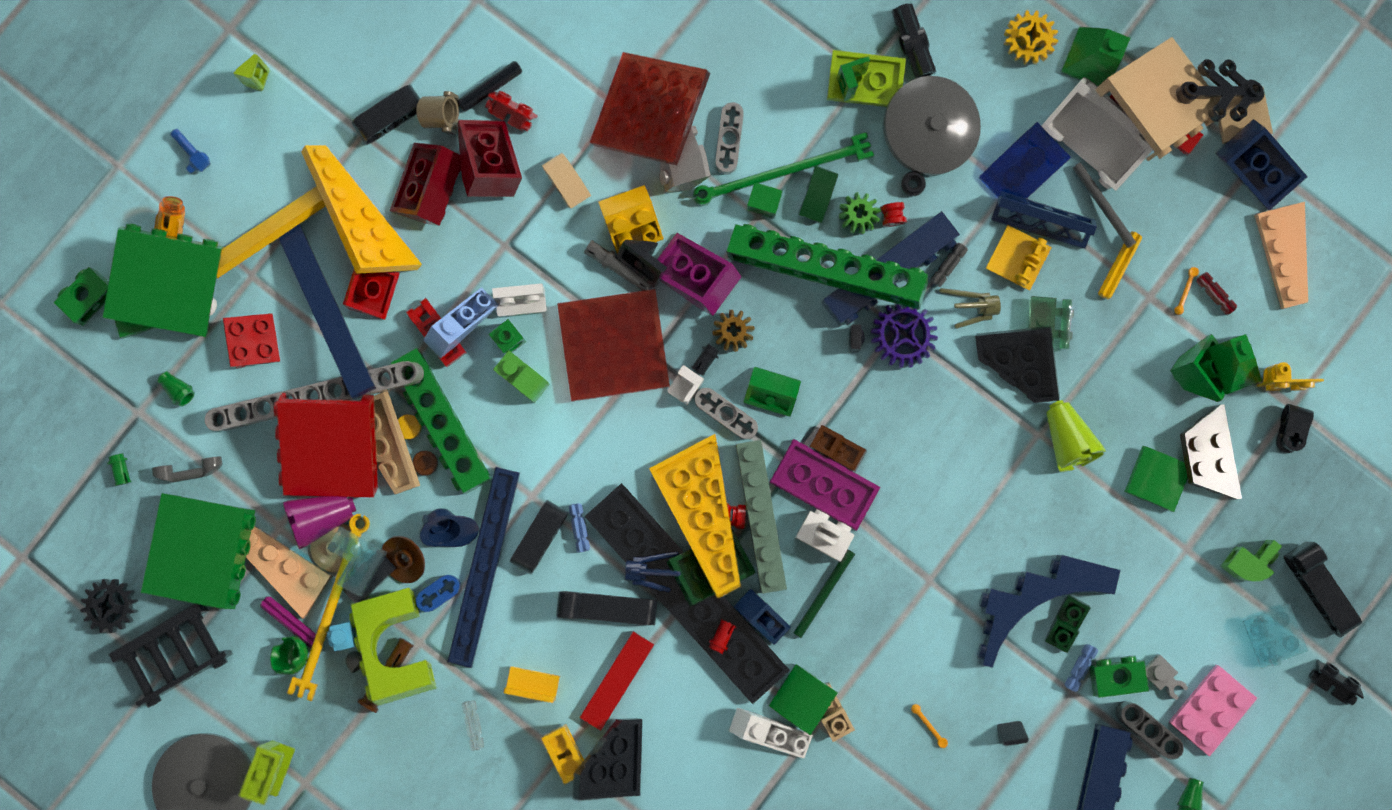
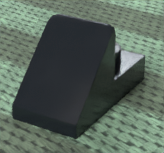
(639, 259)

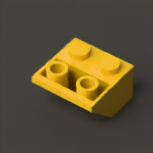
(631, 217)

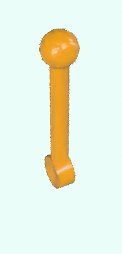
(1192, 272)
(942, 742)

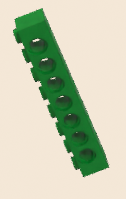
(835, 276)

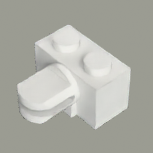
(825, 535)

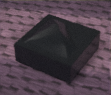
(856, 338)

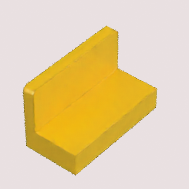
(532, 684)

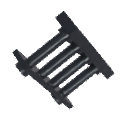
(150, 643)

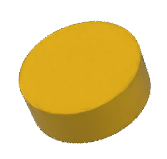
(409, 426)

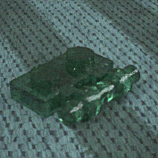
(1043, 313)

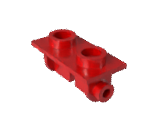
(519, 113)

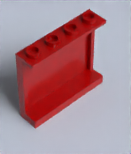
(326, 447)

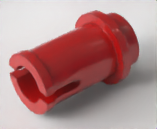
(722, 637)

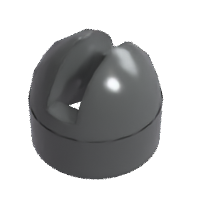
(353, 661)

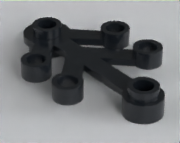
(1248, 90)

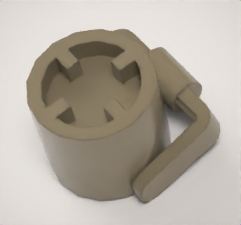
(439, 112)

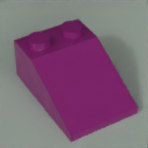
(698, 274)

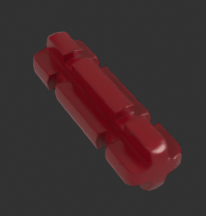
(1216, 293)

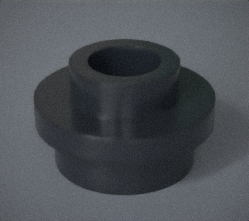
(918, 178)

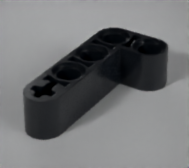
(1309, 569)
(606, 608)

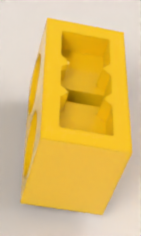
(563, 752)

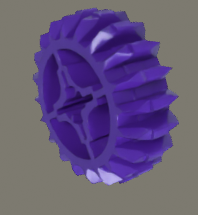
(912, 342)

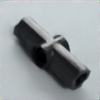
(913, 40)

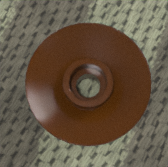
(406, 558)

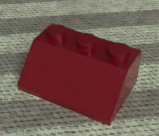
(427, 183)

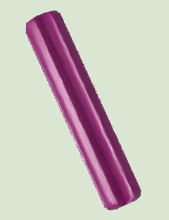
(288, 620)

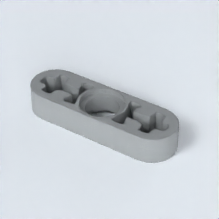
(720, 155)
(725, 403)

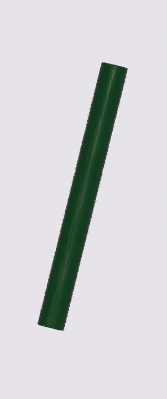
(823, 594)

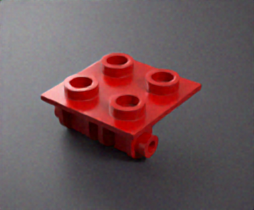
(251, 340)

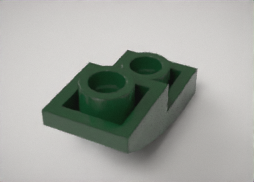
(818, 194)
(1067, 623)

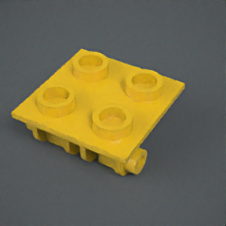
(1019, 257)
(1279, 377)

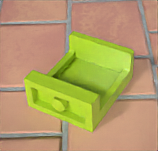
(267, 771)

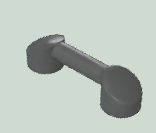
(209, 466)

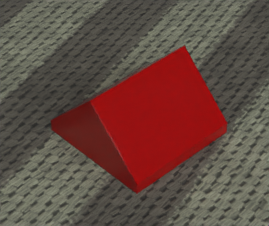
(371, 293)

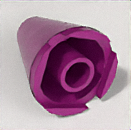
(317, 516)

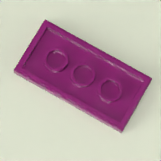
(824, 484)

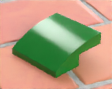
(1157, 479)
(803, 699)

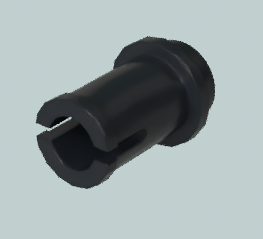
(705, 359)

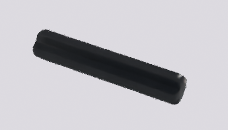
(489, 86)

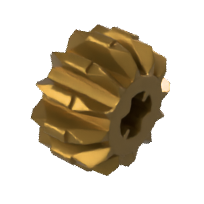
(727, 336)

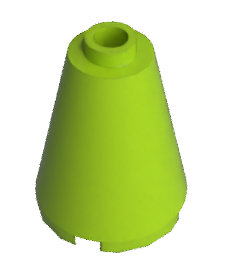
(1071, 437)

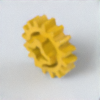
(1021, 36)

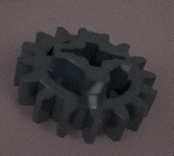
(104, 613)

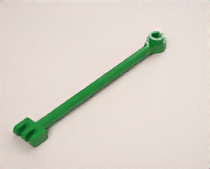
(854, 149)

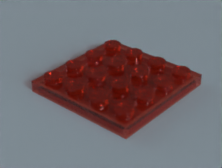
(650, 108)
(613, 345)

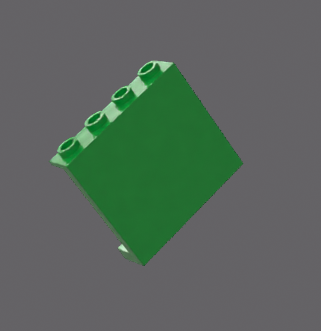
(162, 280)
(198, 551)

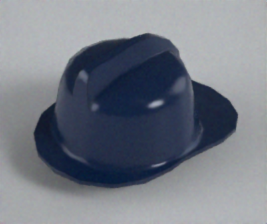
(447, 530)

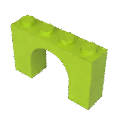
(371, 620)

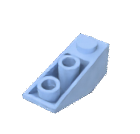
(459, 322)

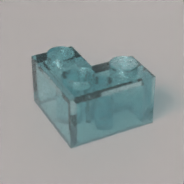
(363, 560)

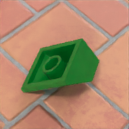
(1095, 54)
(1235, 363)
(1197, 371)

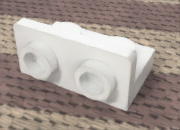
(520, 300)

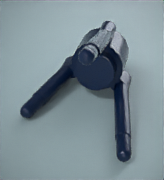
(636, 571)

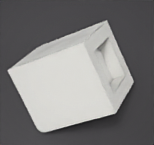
(685, 385)

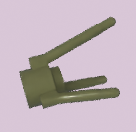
(985, 305)

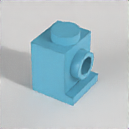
(342, 636)

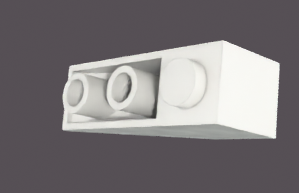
(770, 733)

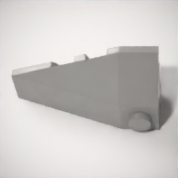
(691, 168)

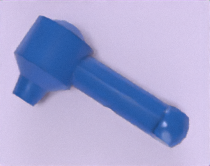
(197, 160)

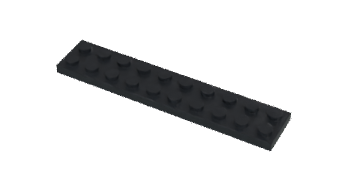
(637, 534)

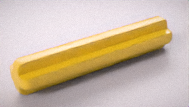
(1118, 268)

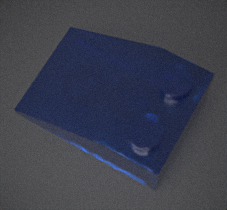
(1025, 164)

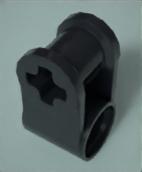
(1294, 424)

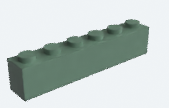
(761, 516)

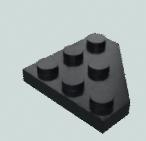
(1023, 360)
(613, 764)

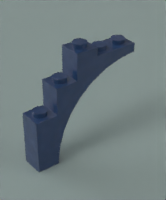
(1007, 609)

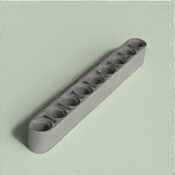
(325, 391)

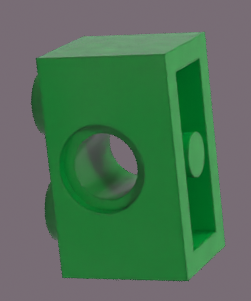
(69, 297)
(1133, 679)

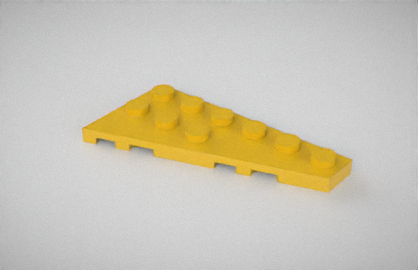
(361, 227)
(698, 501)

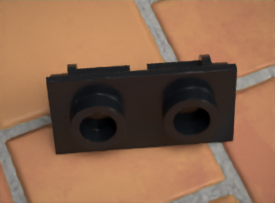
(1329, 675)

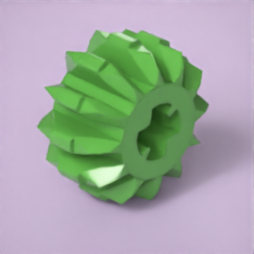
(868, 211)

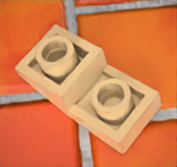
(566, 180)
(836, 720)

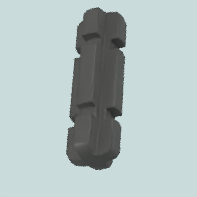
(949, 264)

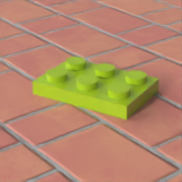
(875, 87)

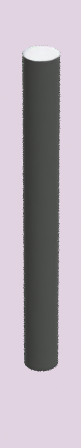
(1104, 205)

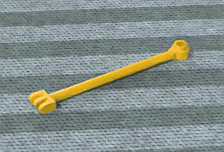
(305, 681)

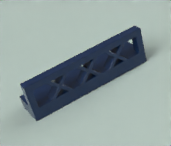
(1045, 214)

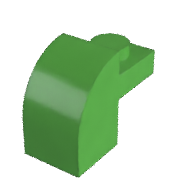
(521, 376)
(1251, 567)

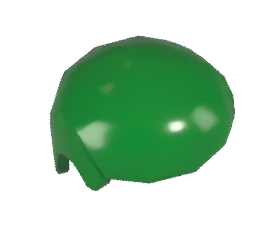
(289, 656)

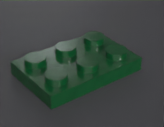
(693, 579)

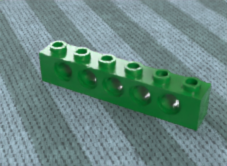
(477, 473)

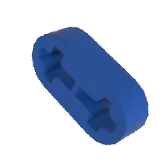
(434, 588)

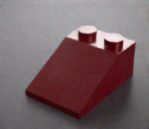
(487, 159)

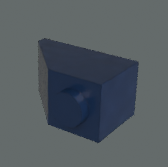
(762, 616)

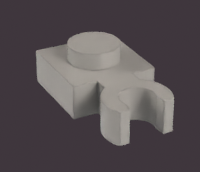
(1162, 675)

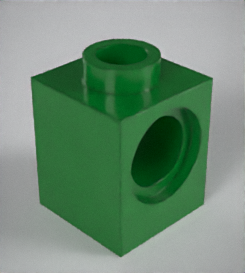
(507, 337)

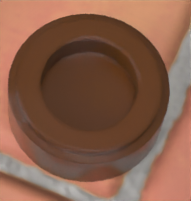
(425, 463)

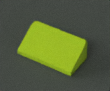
(253, 73)

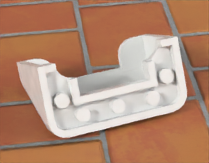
(1099, 133)

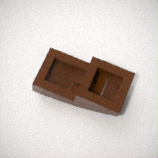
(838, 448)

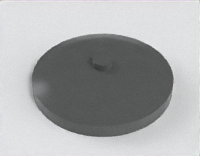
(931, 125)
(201, 775)

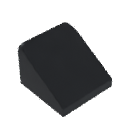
(1012, 733)

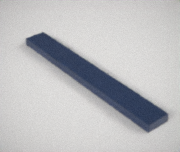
(327, 313)
(483, 567)

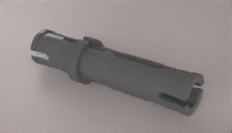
(609, 261)

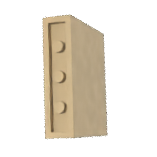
(1149, 97)

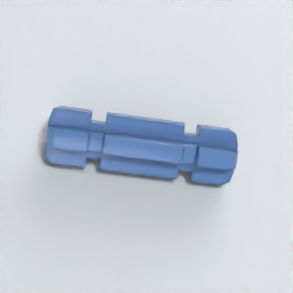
(579, 527)
(1081, 667)

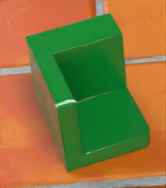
(764, 200)

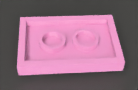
(1212, 710)

